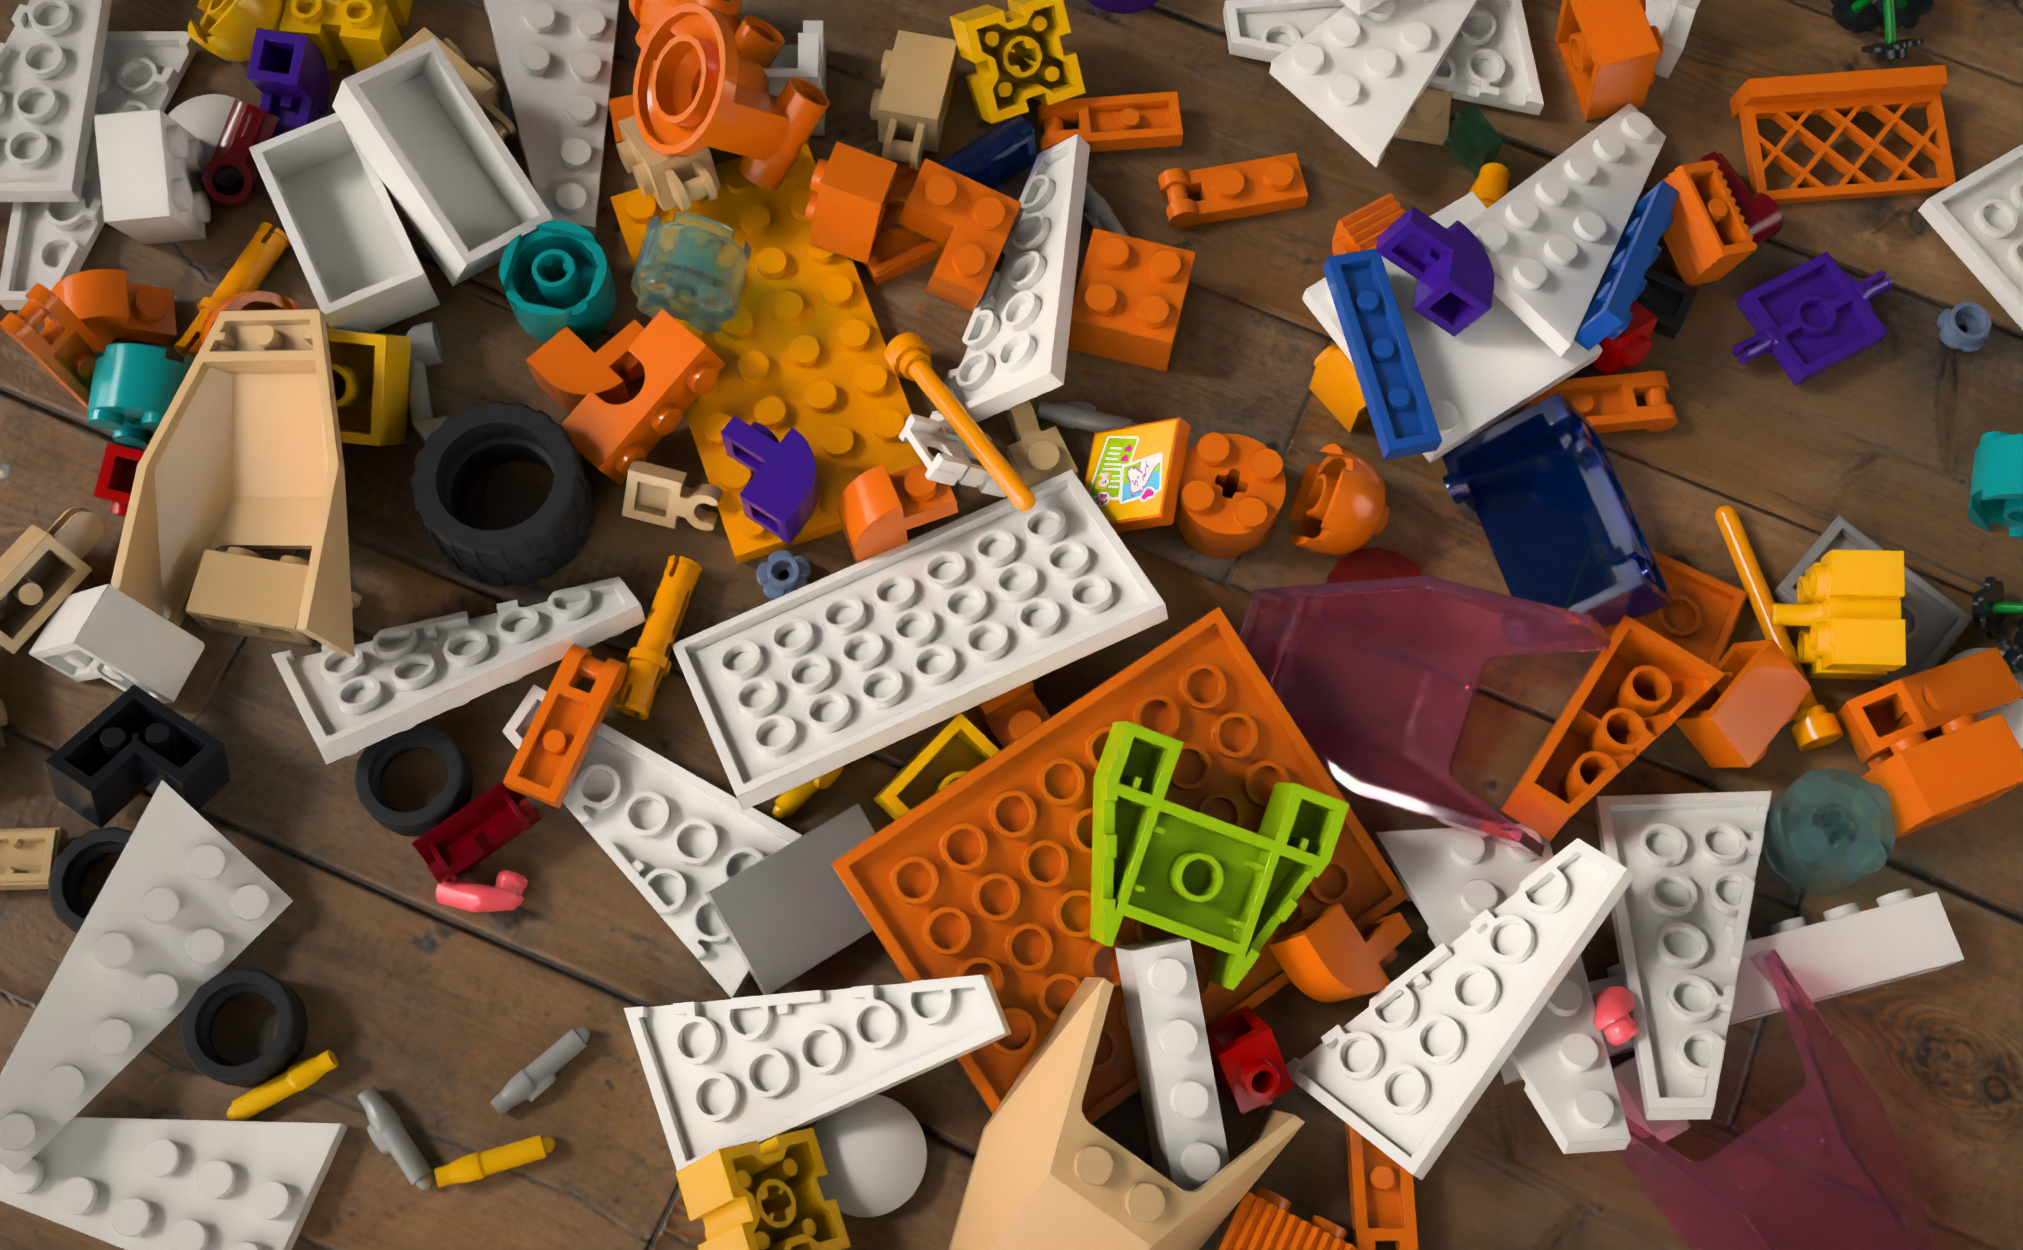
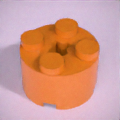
(1236, 468)

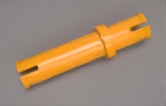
(243, 276)
(651, 655)

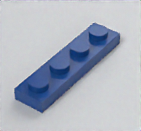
(1623, 277)
(1381, 354)

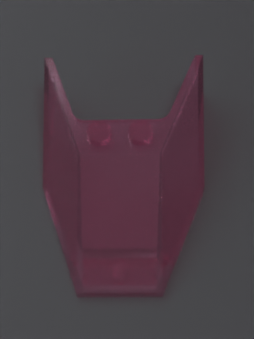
(1389, 678)
(1804, 1175)

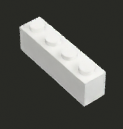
(1173, 1060)

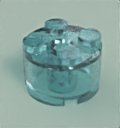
(691, 271)
(1828, 832)

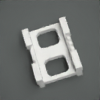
(954, 462)

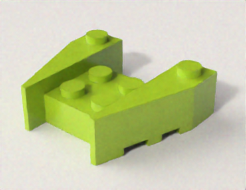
(1193, 869)

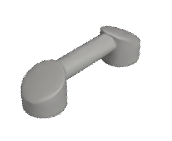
(425, 351)

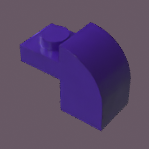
(290, 76)
(1449, 268)
(785, 480)

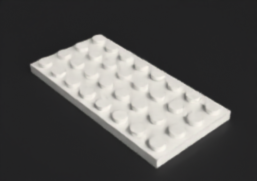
(913, 637)

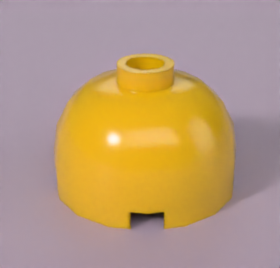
(231, 25)

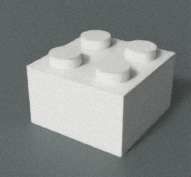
(151, 177)

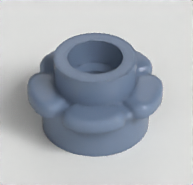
(1972, 319)
(780, 561)

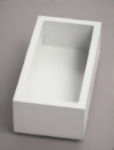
(440, 159)
(343, 227)

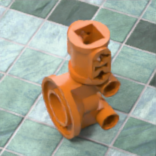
(707, 86)

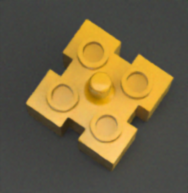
(348, 28)
(1017, 56)
(1851, 615)
(764, 1196)

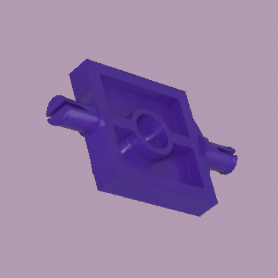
(1812, 318)

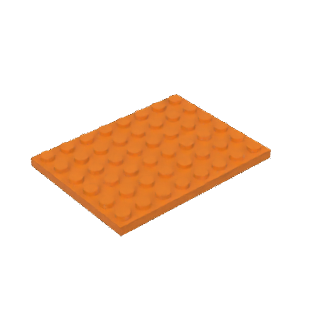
(1002, 857)

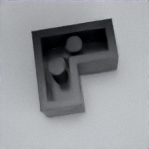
(132, 750)

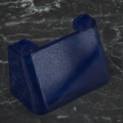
(1557, 514)

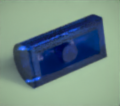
(996, 154)

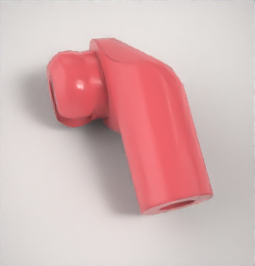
(479, 897)
(1613, 1016)

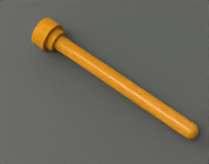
(912, 361)
(1813, 723)

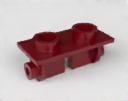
(475, 832)

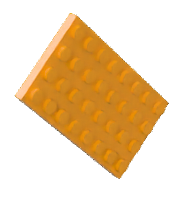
(793, 354)

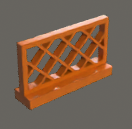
(1829, 97)

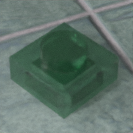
(1473, 139)

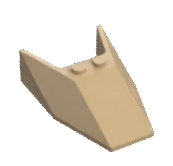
(249, 465)
(1065, 1185)

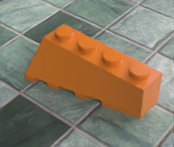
(1609, 720)

